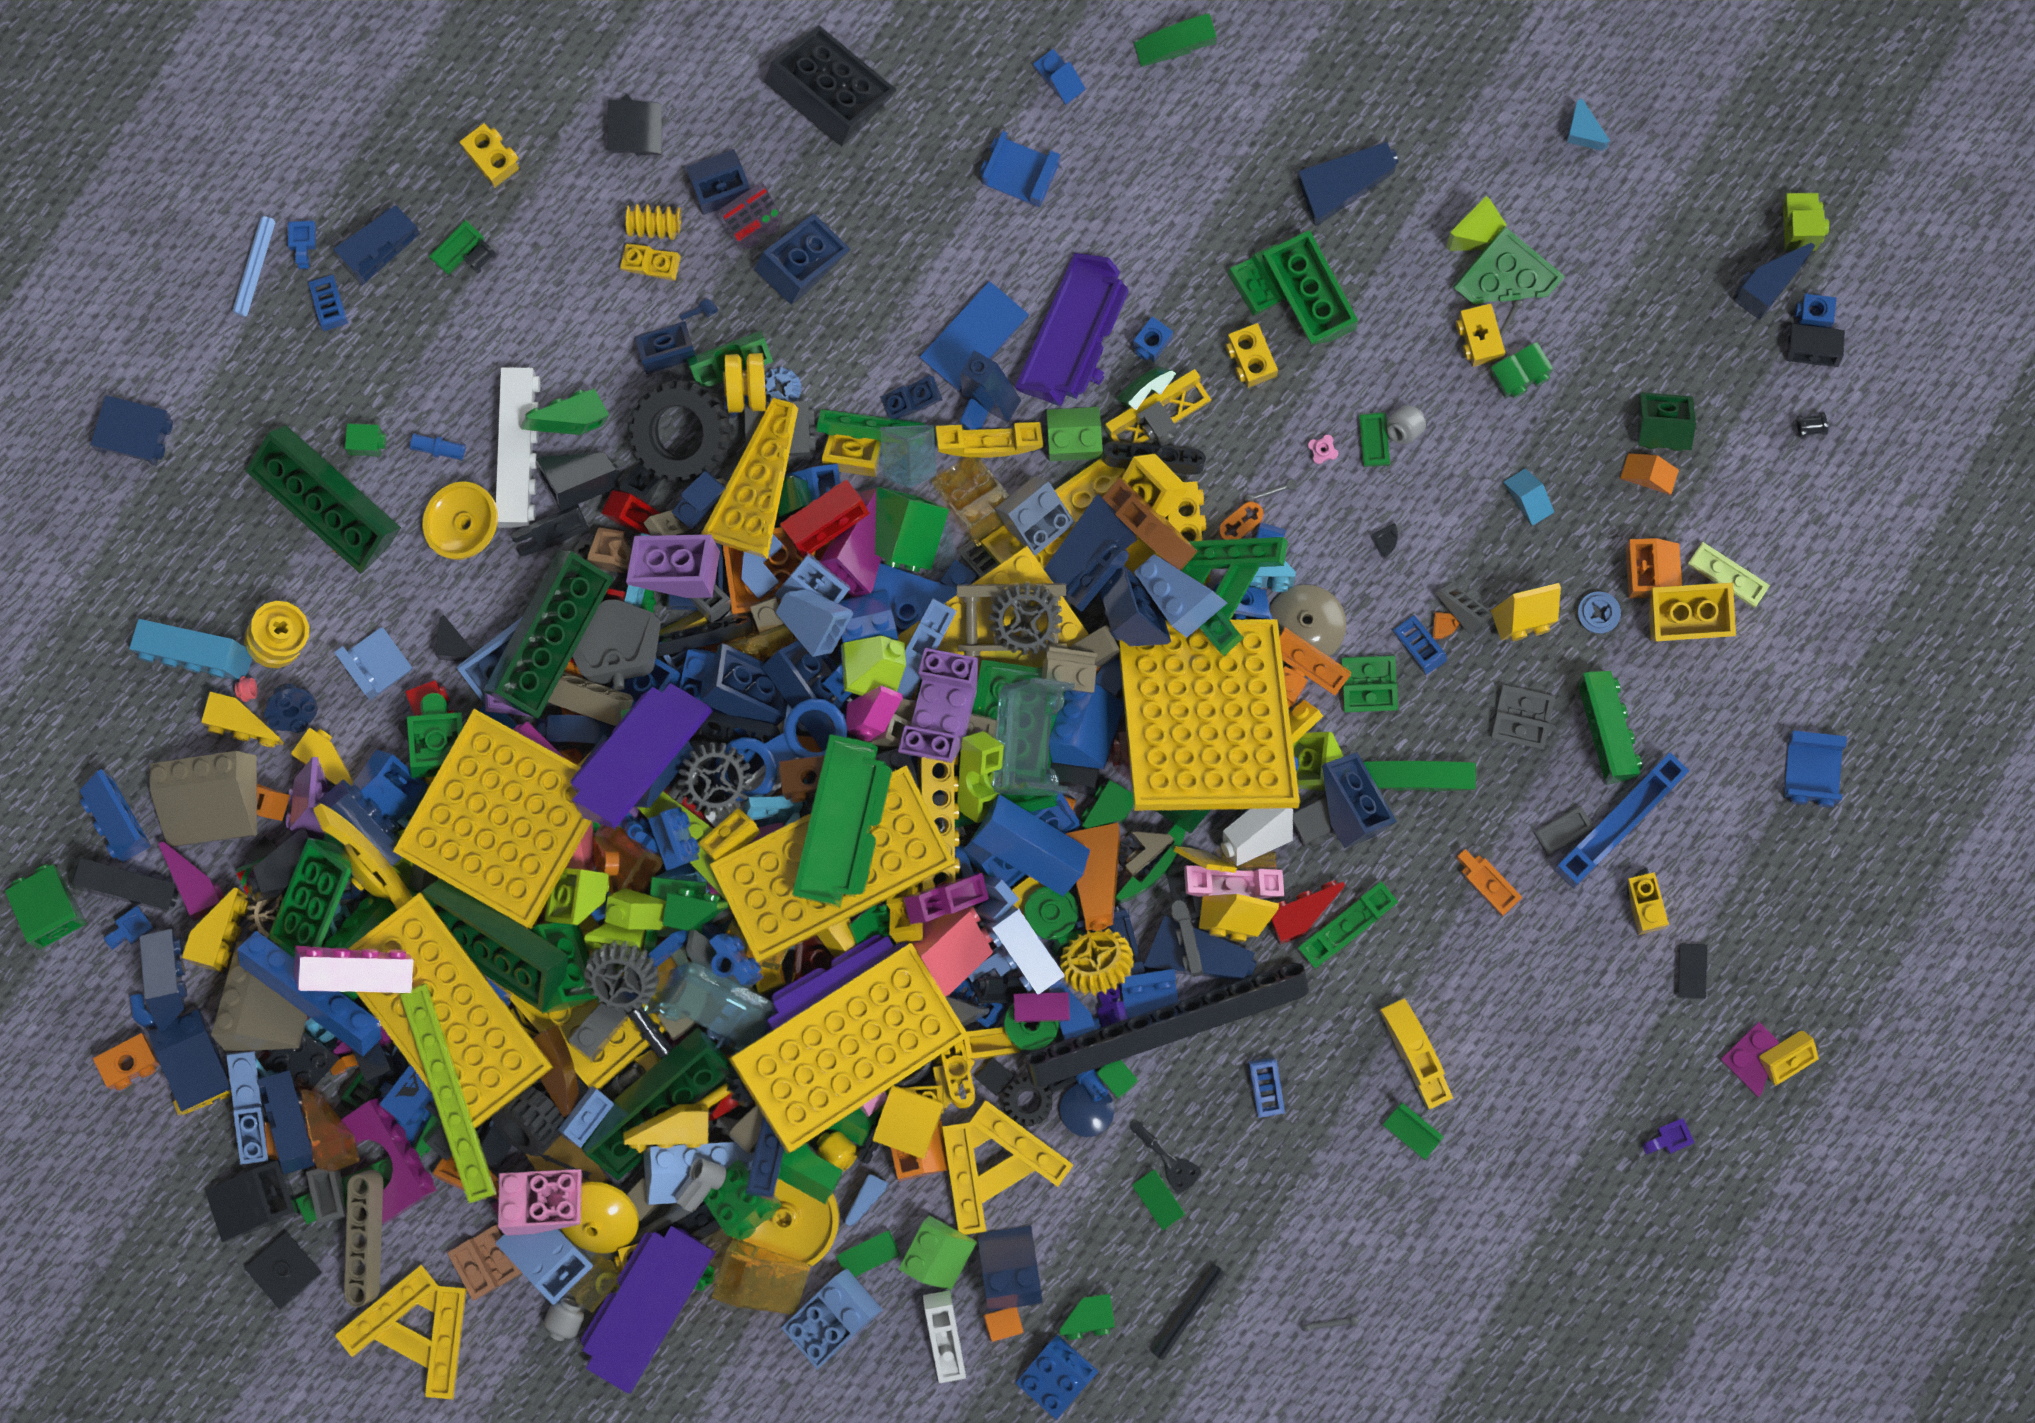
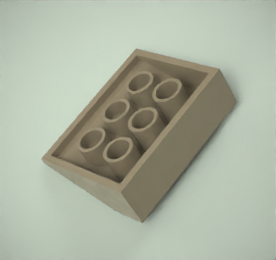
(206, 797)
(255, 1015)

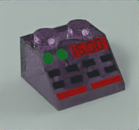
(750, 217)

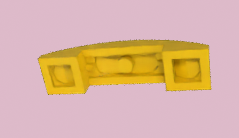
(989, 442)

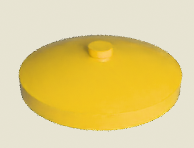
(800, 1227)

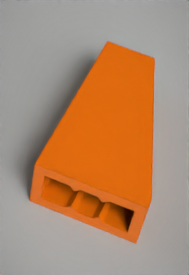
(1099, 881)

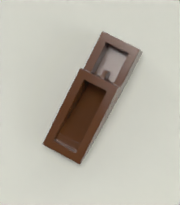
(562, 1078)

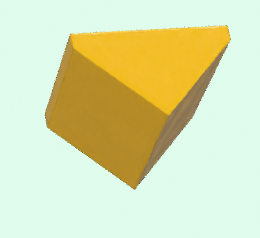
(853, 454)

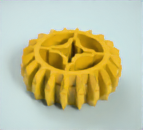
(1080, 964)

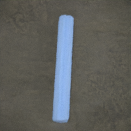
(253, 266)

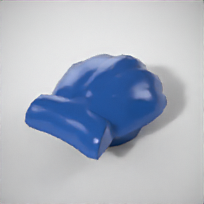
(906, 612)

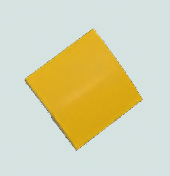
(908, 1121)

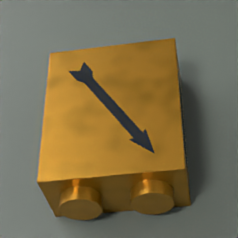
(568, 1156)

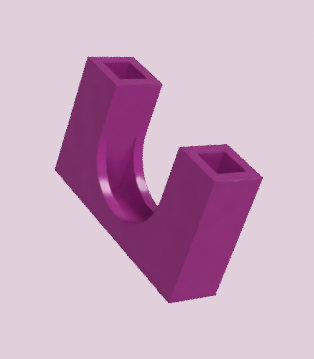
(409, 1179)

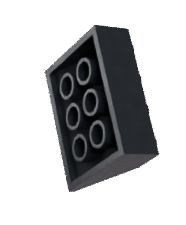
(828, 85)

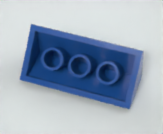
(1031, 846)

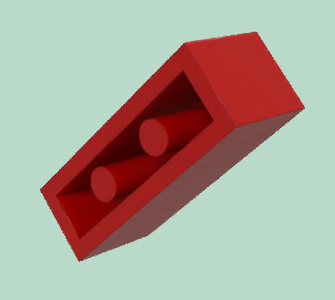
(825, 518)

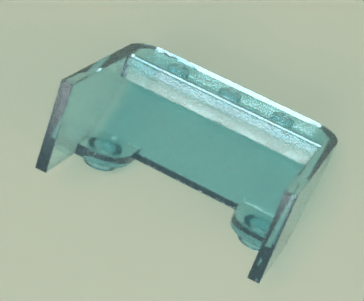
(1025, 732)
(712, 1002)

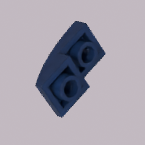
(911, 398)

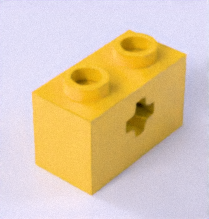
(1484, 321)

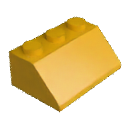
(1692, 612)

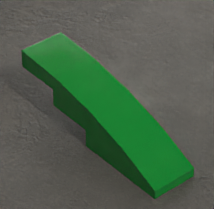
(1423, 775)

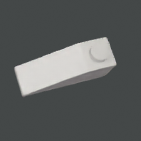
(944, 1336)

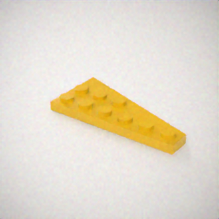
(752, 496)
(1075, 496)

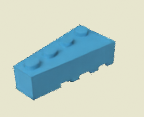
(190, 649)

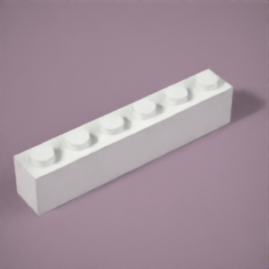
(516, 448)

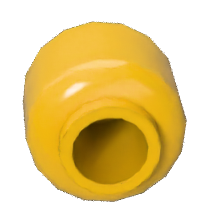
(837, 1150)

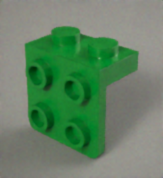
(736, 1211)

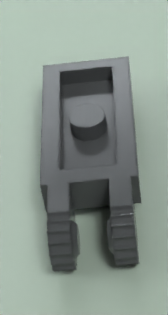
(1186, 936)

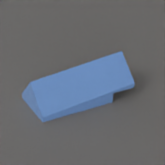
(480, 665)

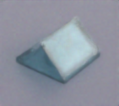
(908, 454)

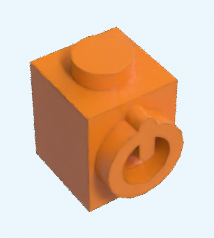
(1294, 683)

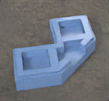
(756, 574)

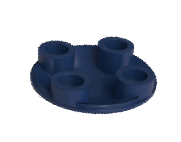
(1083, 1114)

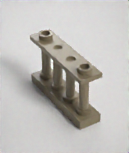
(971, 596)

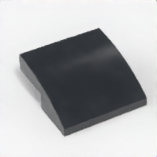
(634, 127)

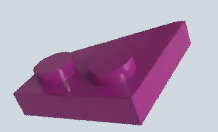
(1744, 1058)

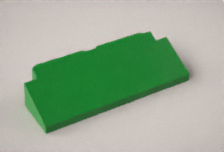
(838, 836)

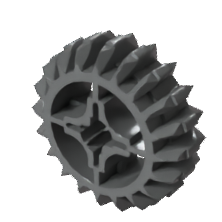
(1035, 611)
(695, 767)
(635, 986)

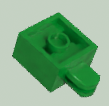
(431, 735)

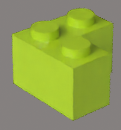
(1803, 221)

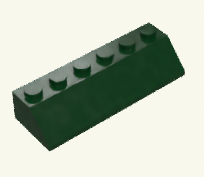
(322, 498)
(548, 634)
(500, 945)
(679, 1078)

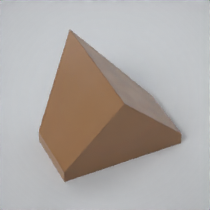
(610, 551)

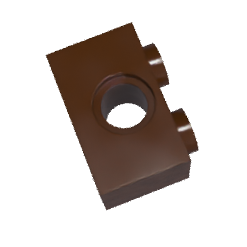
(793, 775)

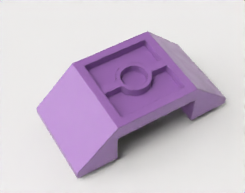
(942, 706)

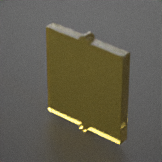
(595, 1283)

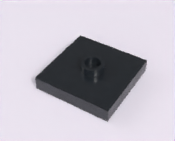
(283, 1271)

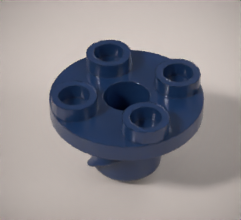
(290, 708)

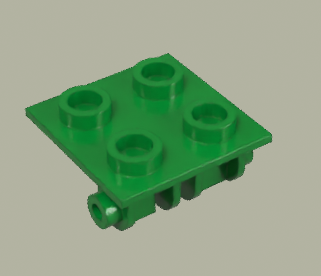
(871, 923)

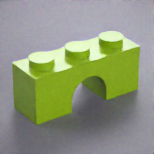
(978, 757)

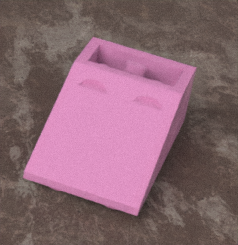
(539, 1201)

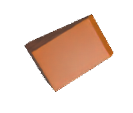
(1650, 472)

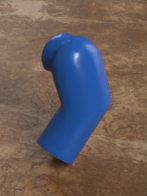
(139, 1013)

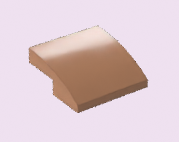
(483, 1263)

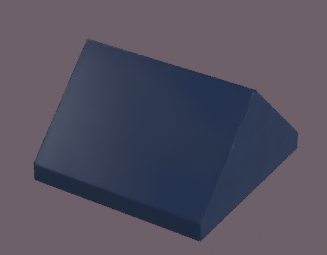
(665, 347)

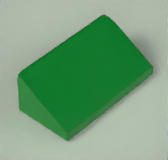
(1158, 1199)

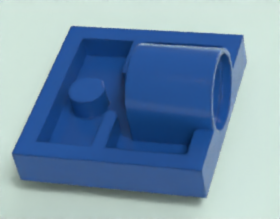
(743, 967)

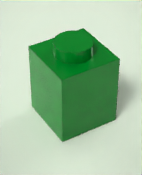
(365, 440)
(1117, 1078)

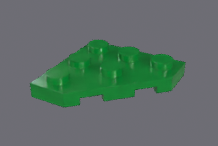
(1509, 270)

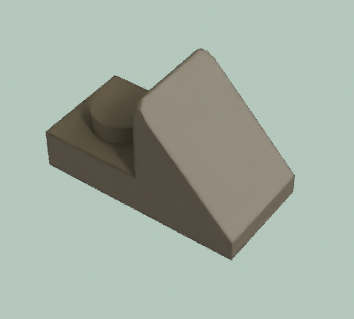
(1152, 846)

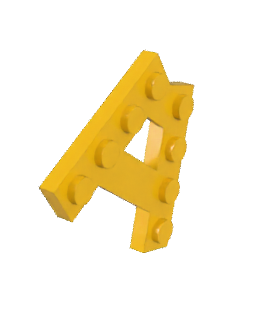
(972, 1190)
(381, 1324)

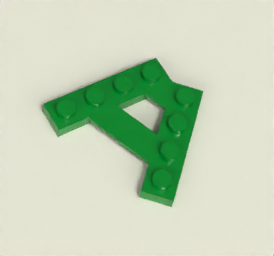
(1242, 560)

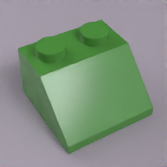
(1074, 434)
(937, 1254)

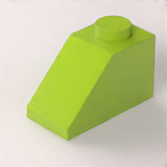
(635, 910)

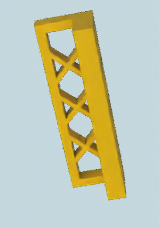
(1169, 395)

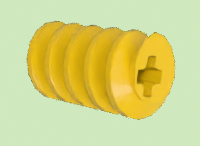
(653, 222)

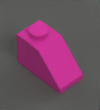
(871, 713)

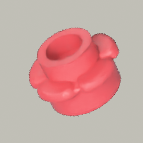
(246, 688)

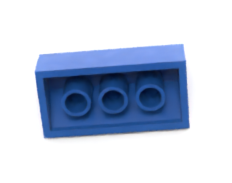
(1059, 817)

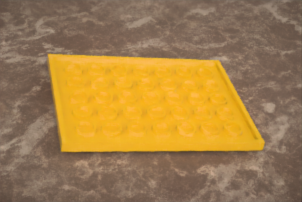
(1209, 723)

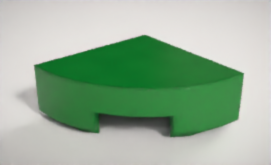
(1063, 942)

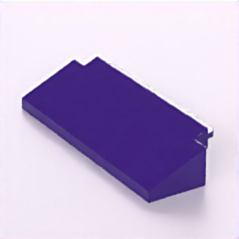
(1074, 330)
(636, 753)
(821, 983)
(646, 1305)

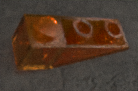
(330, 1138)

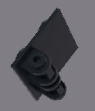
(306, 1064)

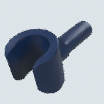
(705, 306)
(355, 894)

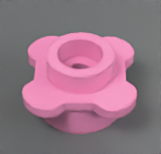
(1327, 443)

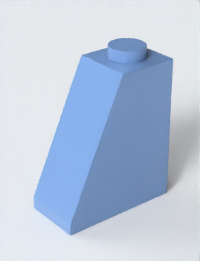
(814, 620)

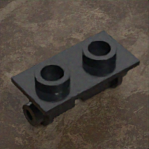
(994, 990)

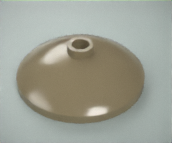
(1321, 606)

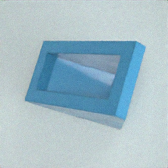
(1585, 129)
(1529, 496)

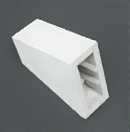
(1257, 833)

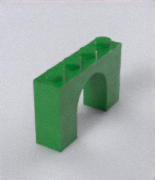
(815, 1175)

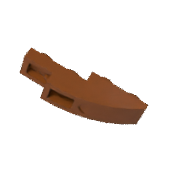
(1149, 525)

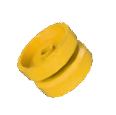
(743, 383)
(276, 634)

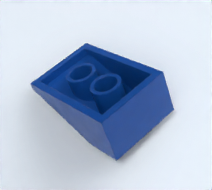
(870, 618)

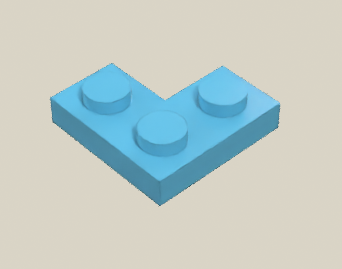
(771, 809)

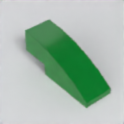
(1176, 40)

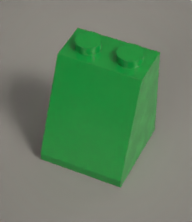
(907, 529)
(44, 907)

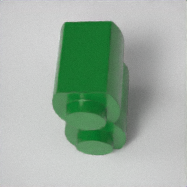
(1522, 370)

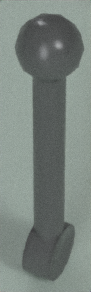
(1517, 305)
(1291, 485)
(1353, 1321)

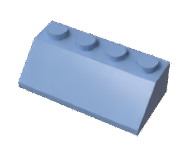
(670, 1167)

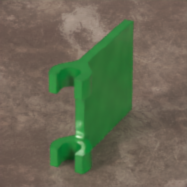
(659, 889)

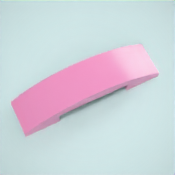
(1255, 884)

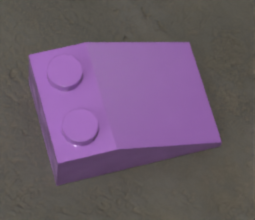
(674, 564)
(304, 797)

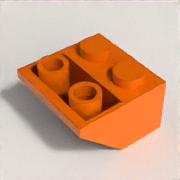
(1652, 565)
(912, 1167)

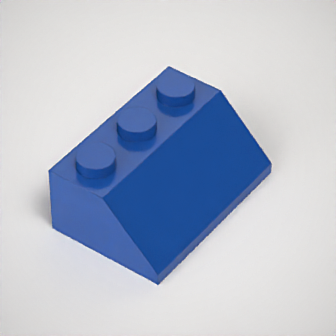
(1086, 728)
(113, 817)

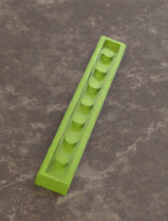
(448, 1094)

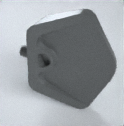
(618, 644)

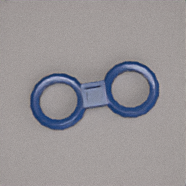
(784, 746)

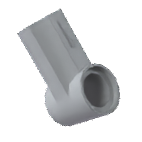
(702, 1178)

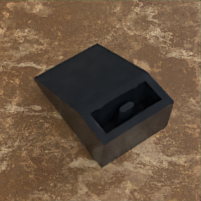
(252, 1201)

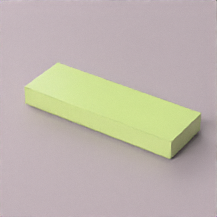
(1723, 570)

